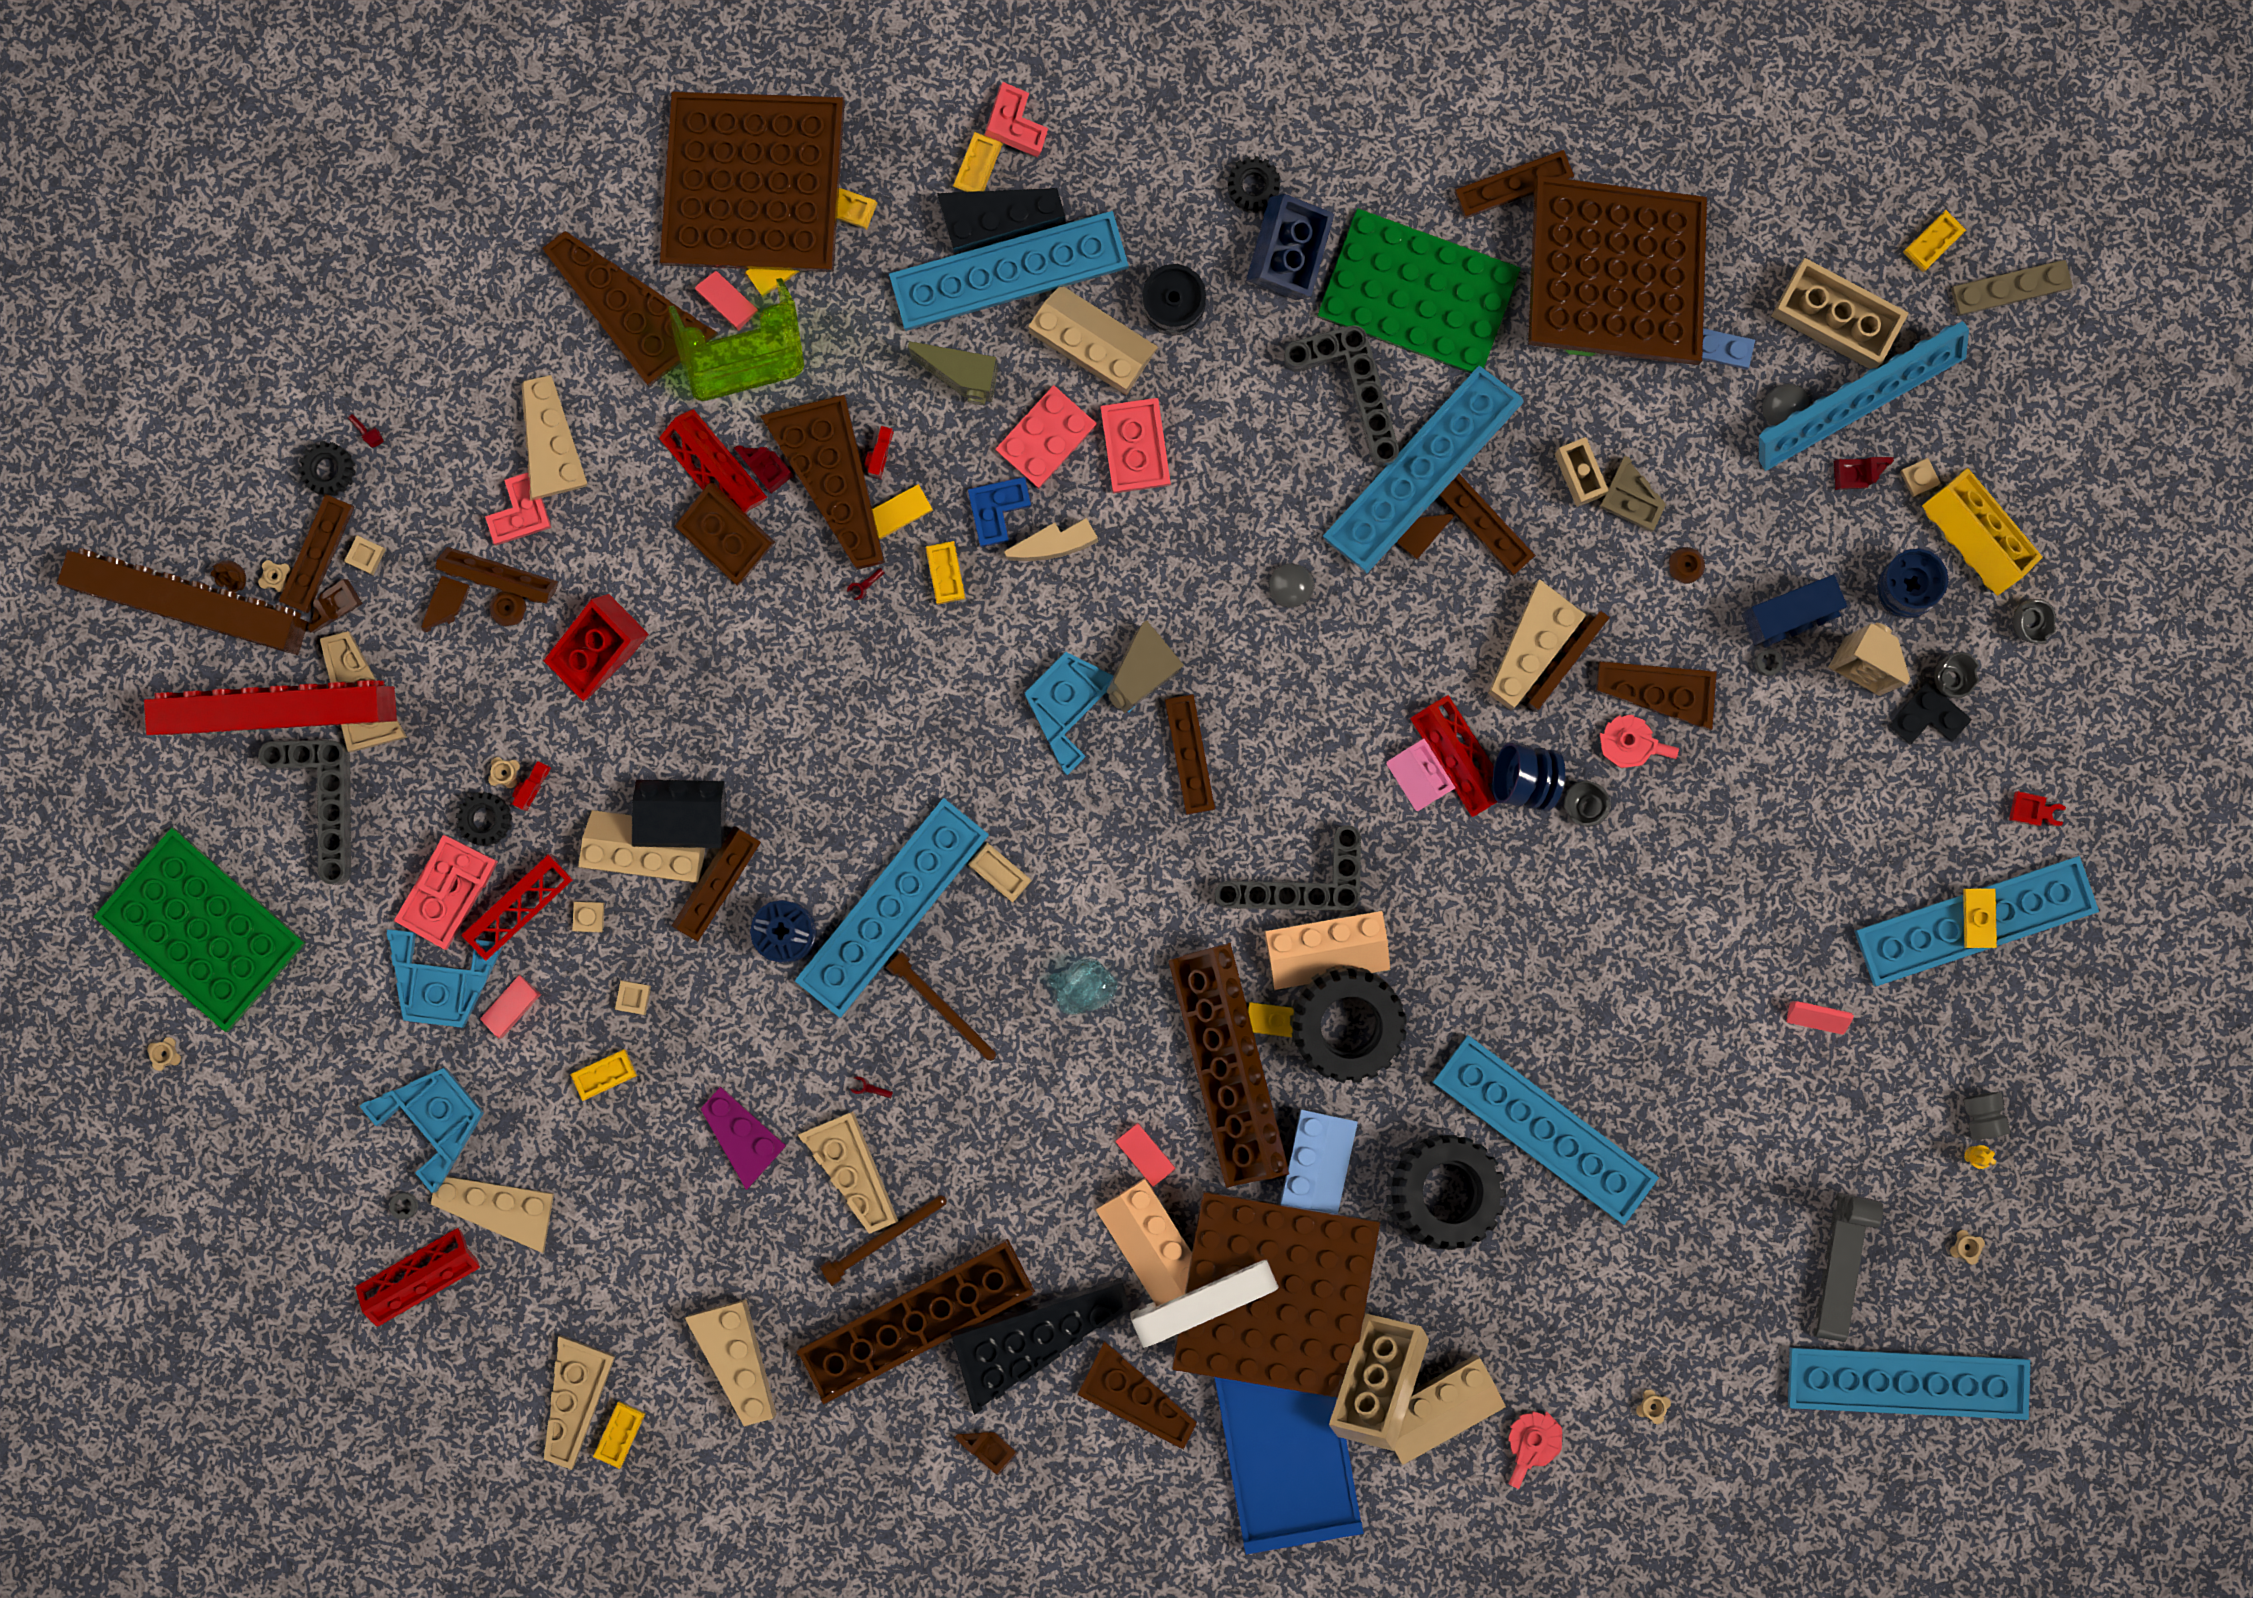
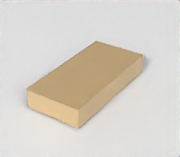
(999, 872)

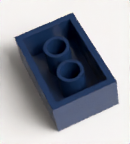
(1290, 247)
(1795, 612)

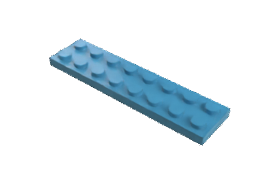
(1008, 270)
(1863, 396)
(1423, 469)
(892, 908)
(1937, 931)
(1545, 1129)
(1909, 1383)

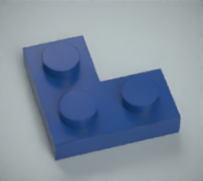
(991, 502)

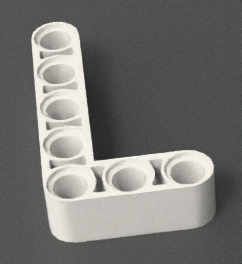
(1203, 1304)

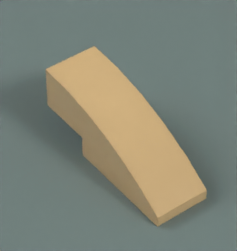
(1052, 543)

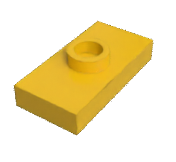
(977, 163)
(855, 208)
(1934, 241)
(945, 572)
(1979, 918)
(1270, 1019)
(603, 1075)
(619, 1434)

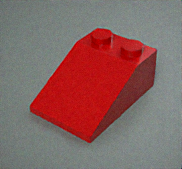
(595, 646)

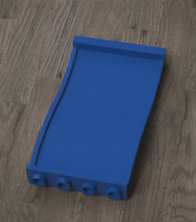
(1286, 1466)

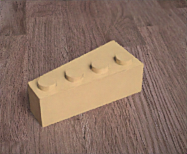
(1537, 639)
(734, 1354)

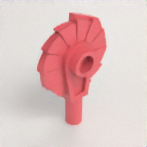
(1630, 743)
(1535, 1441)

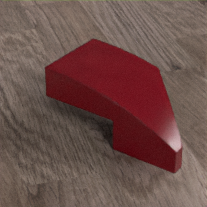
(766, 466)
(1859, 472)

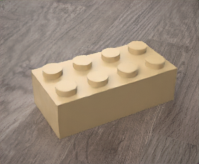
(1839, 314)
(1379, 1382)

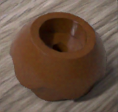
(1682, 573)
(229, 575)
(513, 615)

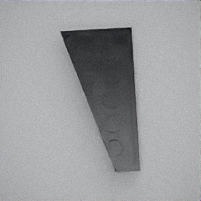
(1006, 1348)

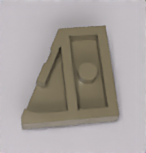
(1632, 497)

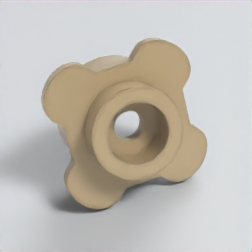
(269, 569)
(496, 776)
(155, 1053)
(1975, 1243)
(1656, 1415)

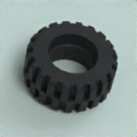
(1376, 1051)
(1482, 1184)

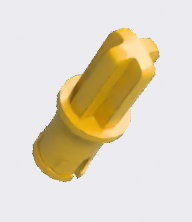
(1980, 1156)

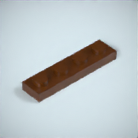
(1511, 184)
(1486, 525)
(316, 553)
(496, 575)
(1573, 650)
(1189, 754)
(716, 883)

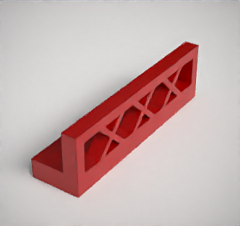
(714, 460)
(1455, 757)
(513, 895)
(417, 1282)

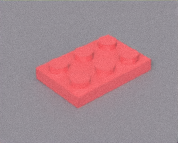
(1046, 437)
(1135, 445)
(438, 919)

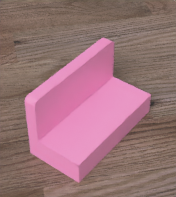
(1420, 775)

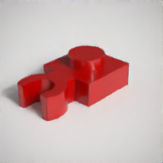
(876, 460)
(527, 791)
(2031, 810)

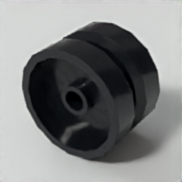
(1169, 316)

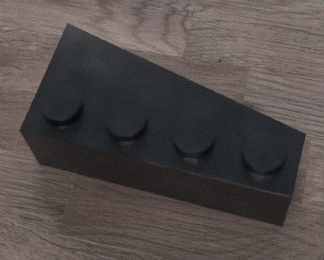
(997, 216)

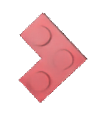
(1008, 124)
(521, 520)
(449, 861)

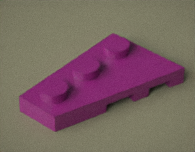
(742, 1136)

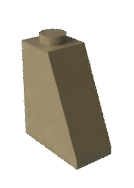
(1143, 668)

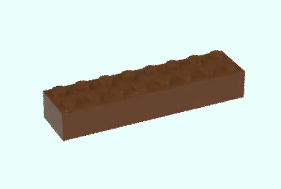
(177, 600)

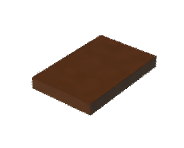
(724, 534)

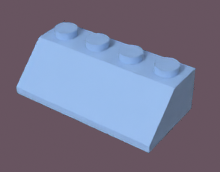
(1318, 1161)

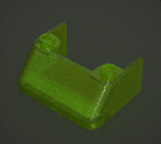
(744, 358)

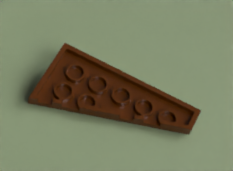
(624, 306)
(826, 458)

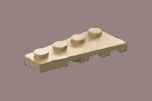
(550, 447)
(346, 665)
(848, 1162)
(506, 1210)
(575, 1395)

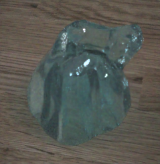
(1083, 987)

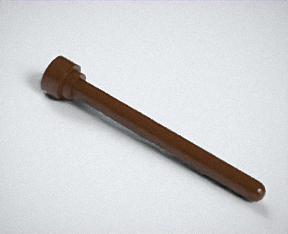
(902, 967)
(835, 1270)

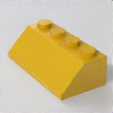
(1982, 532)

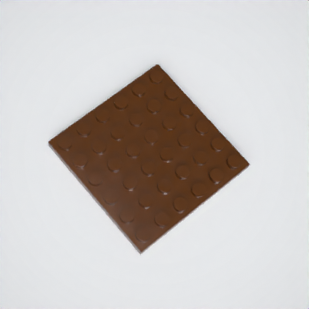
(752, 181)
(1618, 270)
(1307, 1326)

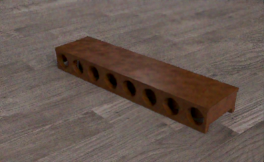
(1228, 1066)
(915, 1321)

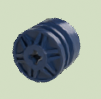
(1928, 579)
(1528, 776)
(795, 944)

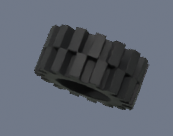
(1253, 167)
(315, 456)
(466, 819)

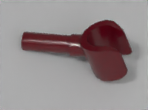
(371, 437)
(866, 584)
(871, 1089)

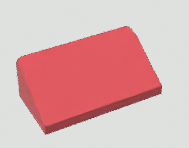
(726, 300)
(510, 1007)
(1819, 1017)
(1145, 1154)

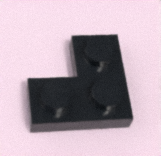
(1927, 708)

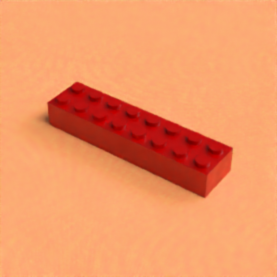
(270, 707)

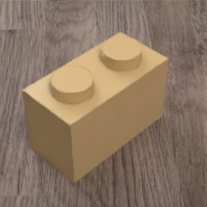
(1581, 472)

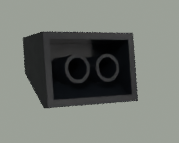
(678, 813)

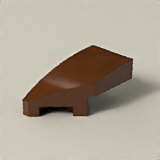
(1423, 533)
(445, 603)
(334, 604)
(989, 1449)

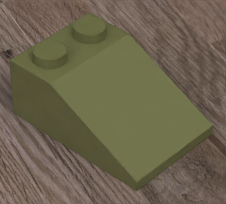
(963, 371)

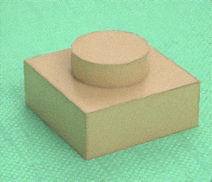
(1920, 477)
(365, 555)
(588, 917)
(633, 997)

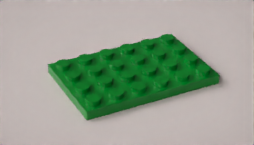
(1419, 292)
(199, 929)

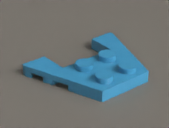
(1062, 699)
(436, 992)
(440, 1112)

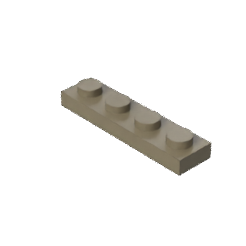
(2011, 287)

